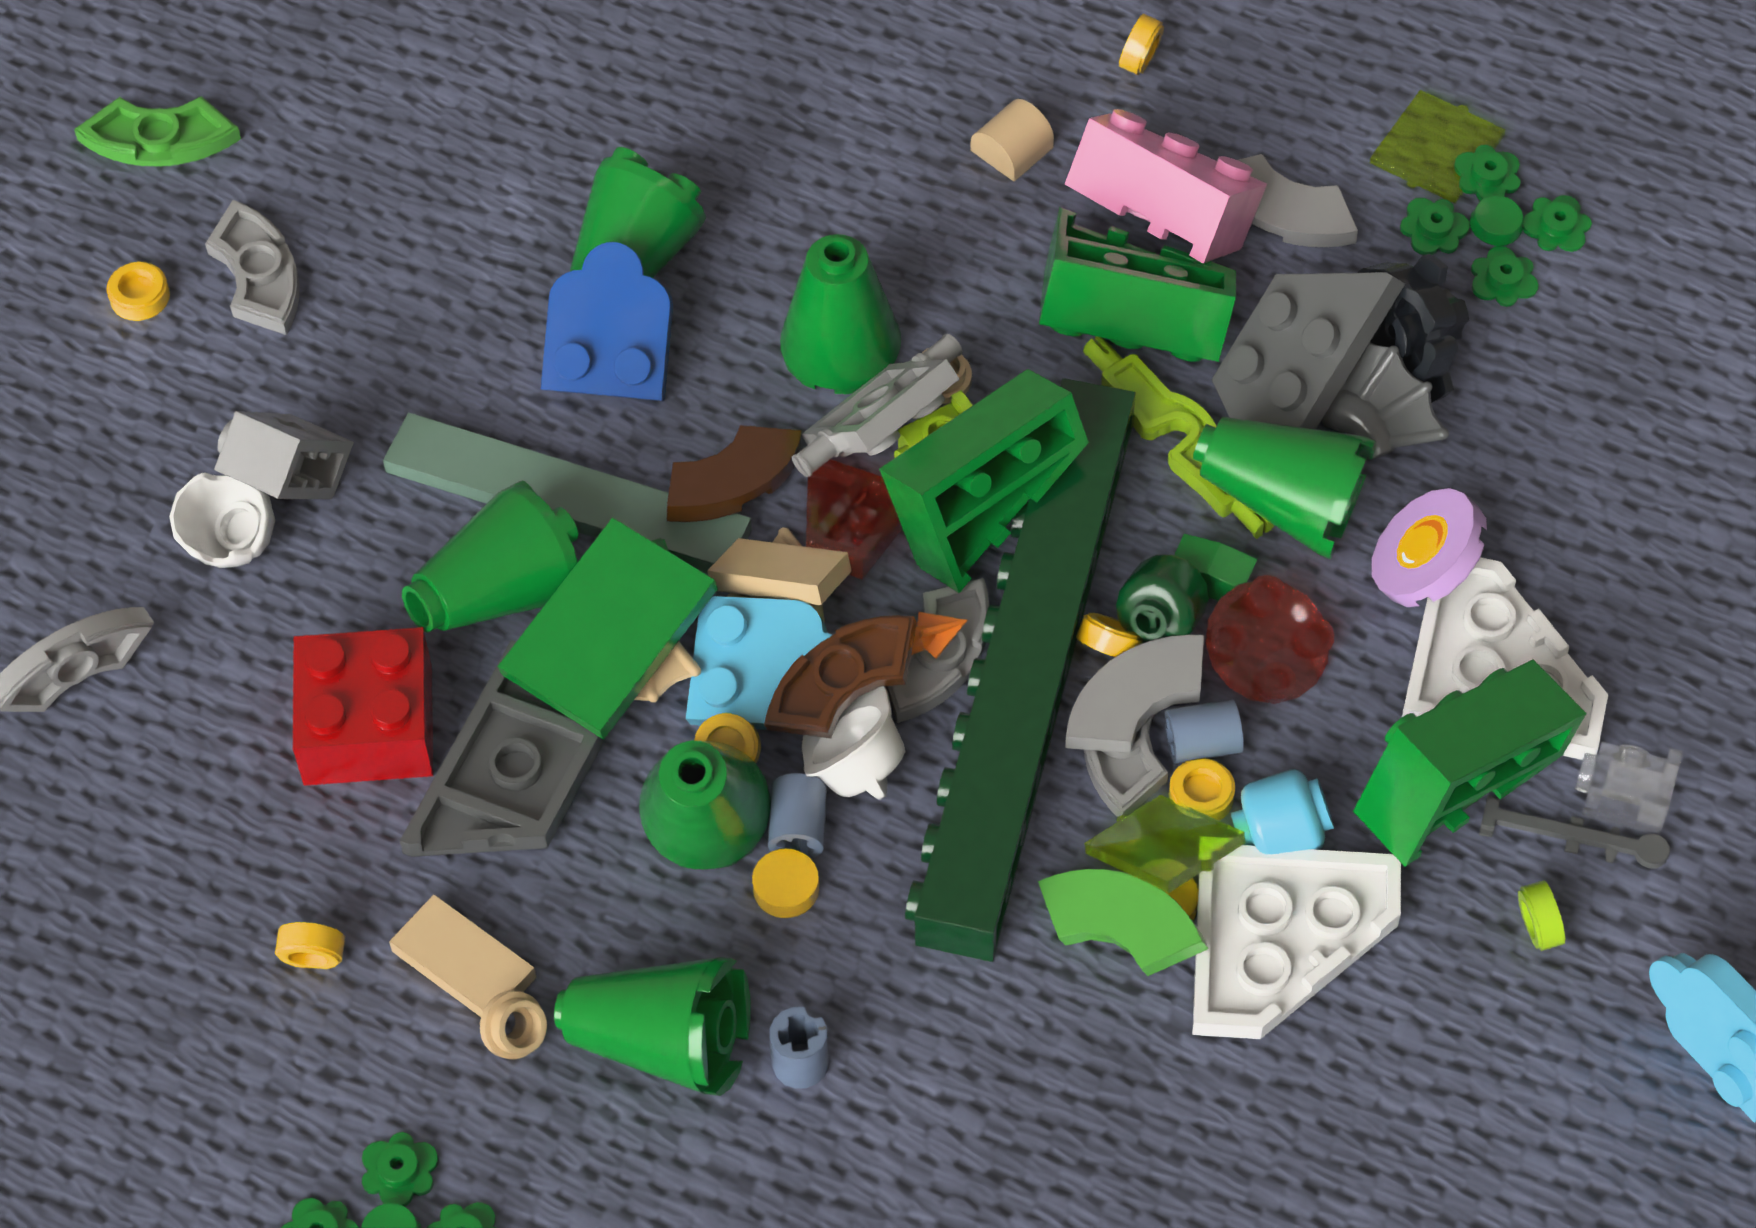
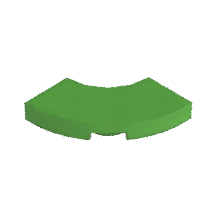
(157, 135)
(1123, 912)

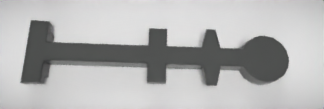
(1648, 850)

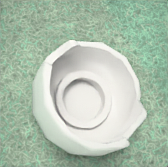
(221, 520)

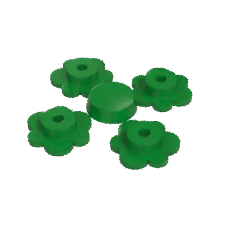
(1497, 223)
(395, 1190)

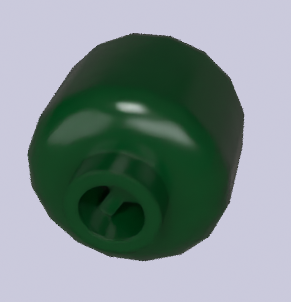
(1162, 598)

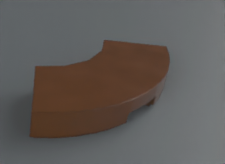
(745, 469)
(839, 671)

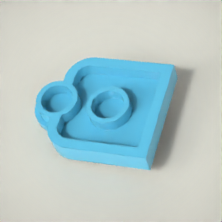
(746, 652)
(1713, 1019)

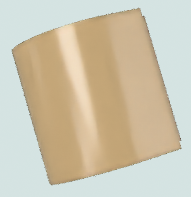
(1014, 139)

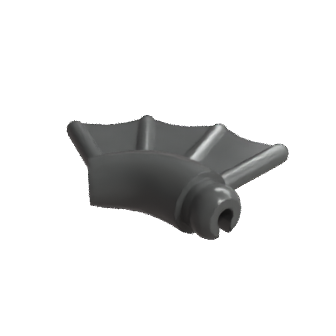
(1385, 403)

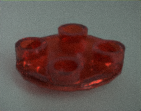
(1268, 640)

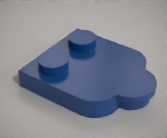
(608, 328)

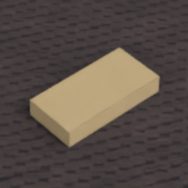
(780, 571)
(460, 956)

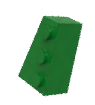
(980, 470)
(1463, 751)

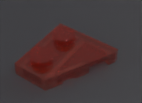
(850, 514)

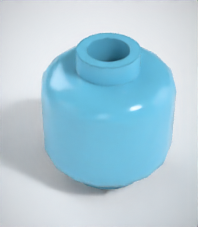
(1283, 813)

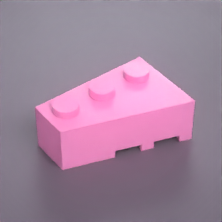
(1166, 184)

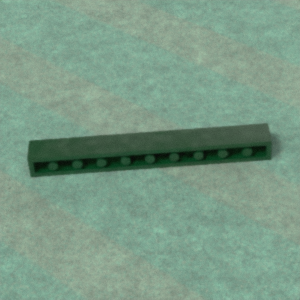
(1019, 690)

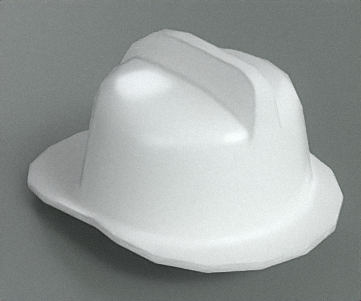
(860, 750)

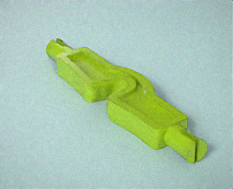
(1161, 412)

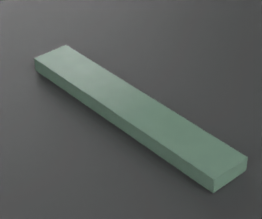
(484, 466)

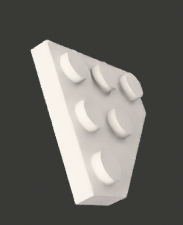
(1491, 628)
(1284, 931)

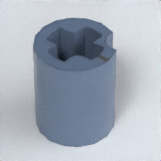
(1204, 731)
(797, 814)
(799, 1048)

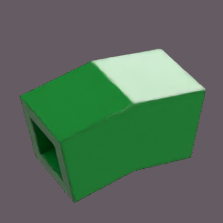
(1218, 563)

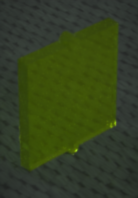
(1427, 142)
(1165, 843)

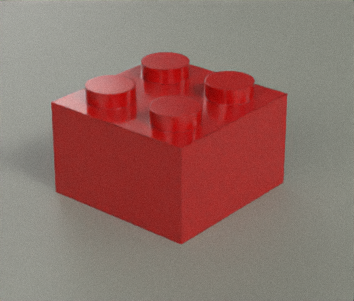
(362, 706)

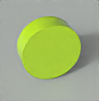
(1541, 915)

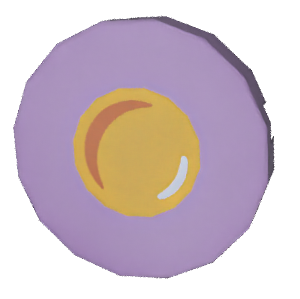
(1428, 547)

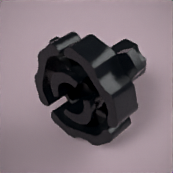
(1423, 321)

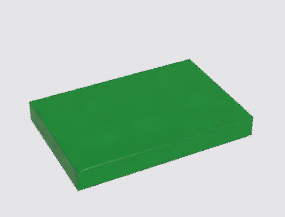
(608, 628)

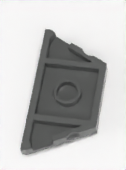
(1302, 345)
(503, 777)

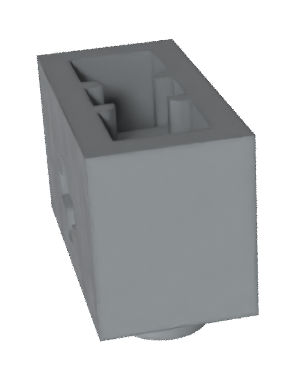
(282, 455)

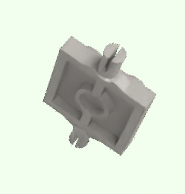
(876, 410)

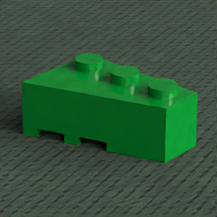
(1134, 295)

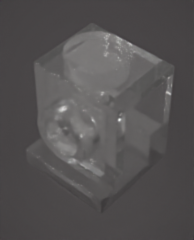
(1628, 786)

